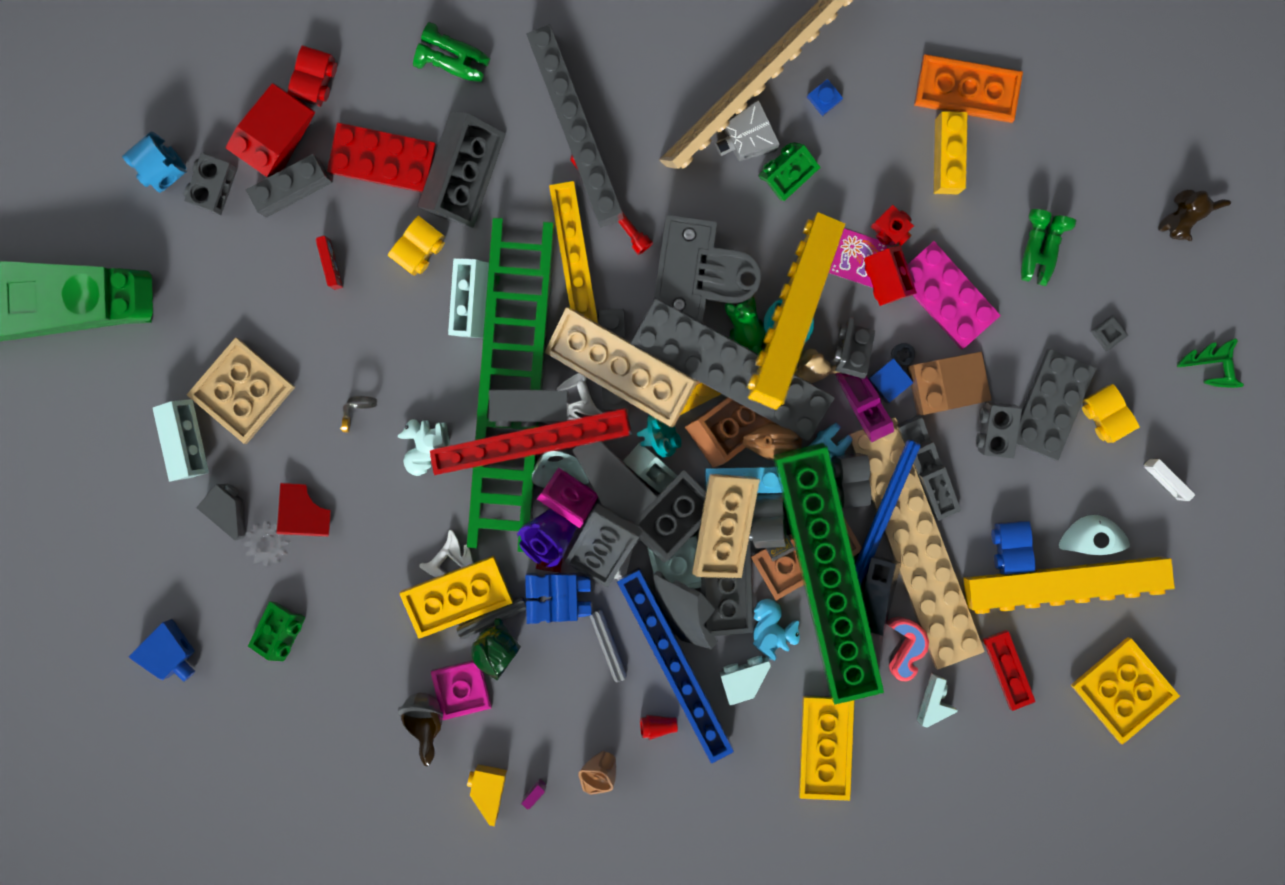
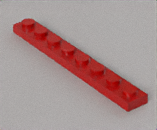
(530, 442)

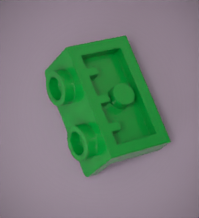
(789, 170)
(276, 632)

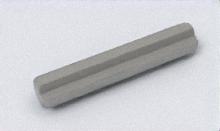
(608, 646)

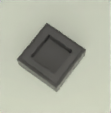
(1109, 333)

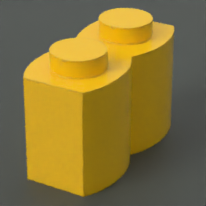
(417, 246)
(1109, 414)

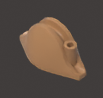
(772, 440)
(598, 774)

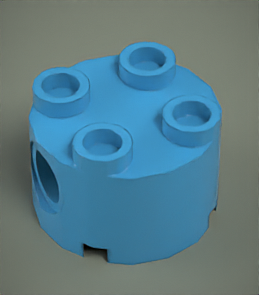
(155, 162)

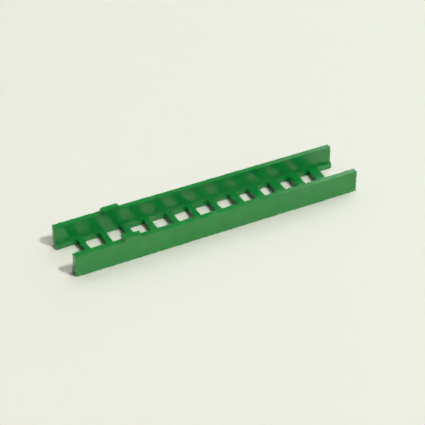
(536, 375)

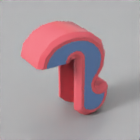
(911, 650)

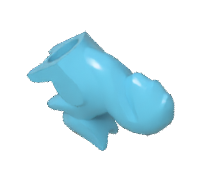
(768, 634)

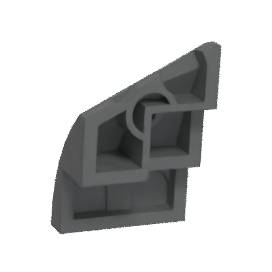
(685, 611)

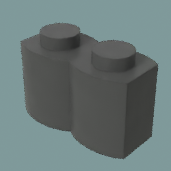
(852, 479)
(769, 521)

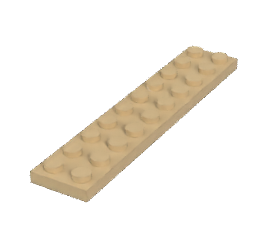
(752, 82)
(922, 555)

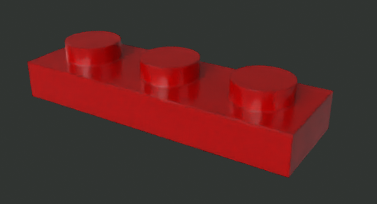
(1009, 670)

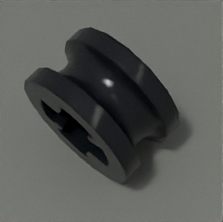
(899, 347)

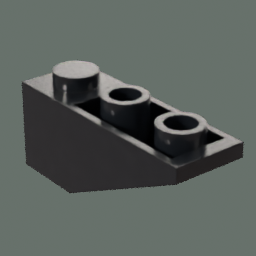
(879, 592)

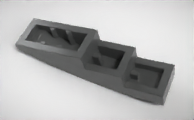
(930, 469)

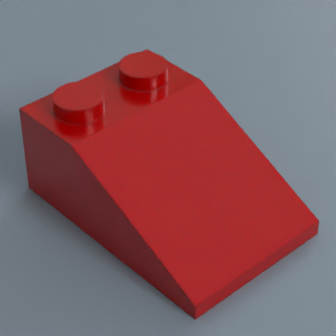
(270, 131)

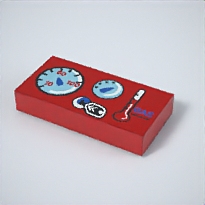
(329, 262)

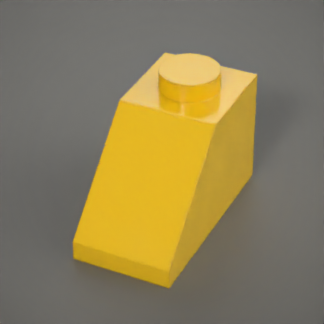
(487, 790)

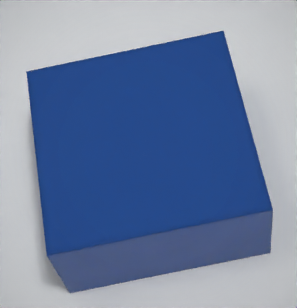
(890, 380)

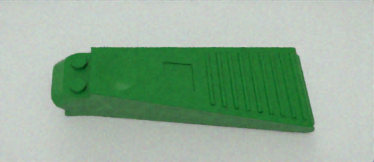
(70, 298)

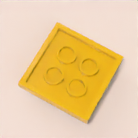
(1125, 690)

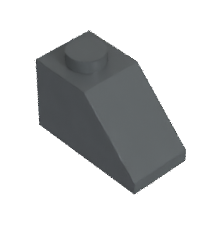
(225, 510)

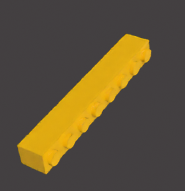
(796, 311)
(1069, 583)

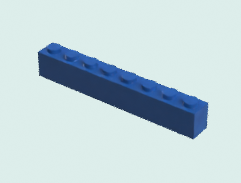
(675, 665)

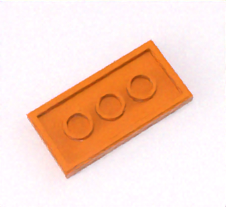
(968, 88)

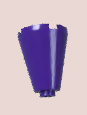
(546, 537)

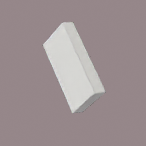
(1168, 480)

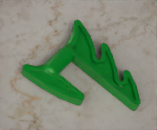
(1222, 354)

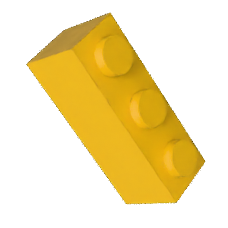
(950, 153)

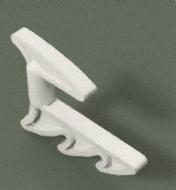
(586, 405)
(451, 549)

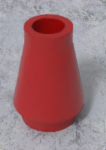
(657, 726)

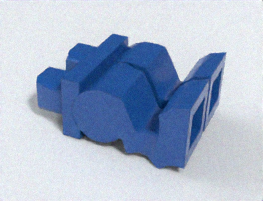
(563, 601)

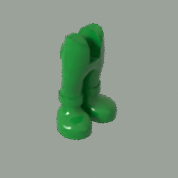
(455, 66)
(1048, 259)

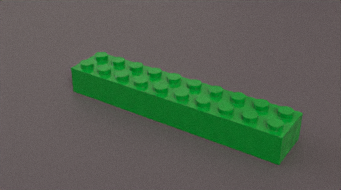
(828, 573)

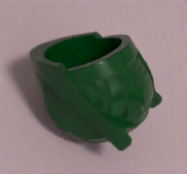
(494, 649)

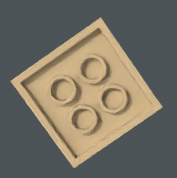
(241, 390)

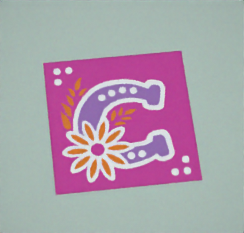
(849, 256)

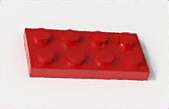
(381, 157)

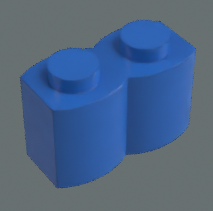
(1014, 547)

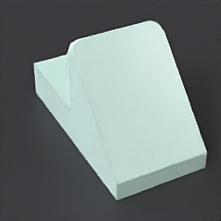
(932, 709)

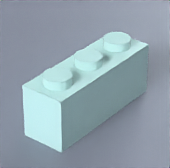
(468, 298)
(180, 440)

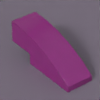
(866, 406)

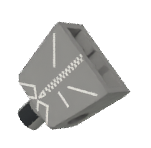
(748, 134)

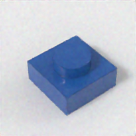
(825, 97)

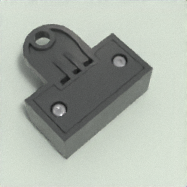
(698, 272)

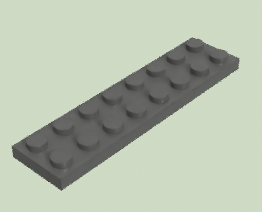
(725, 366)

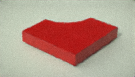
(299, 514)

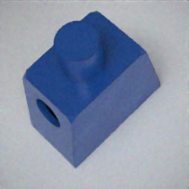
(165, 652)

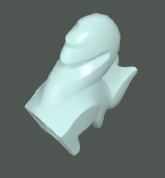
(418, 459)

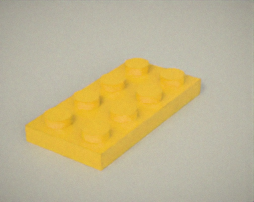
(456, 597)
(826, 749)

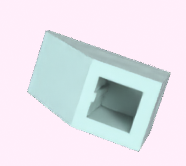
(744, 680)

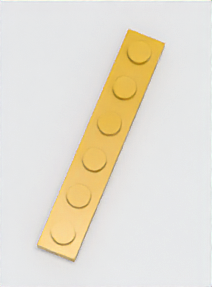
(573, 249)

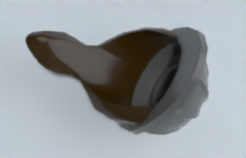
(423, 720)

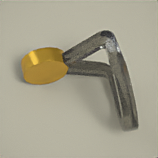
(372, 402)

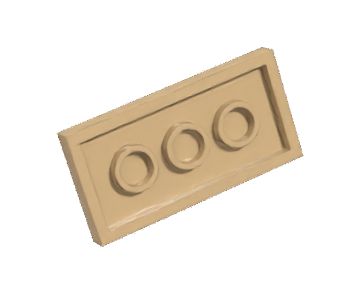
(725, 526)

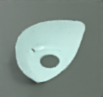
(569, 464)
(1081, 534)

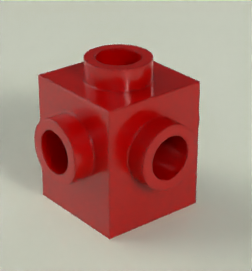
(884, 227)

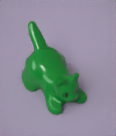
(747, 328)

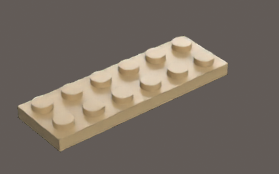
(620, 367)

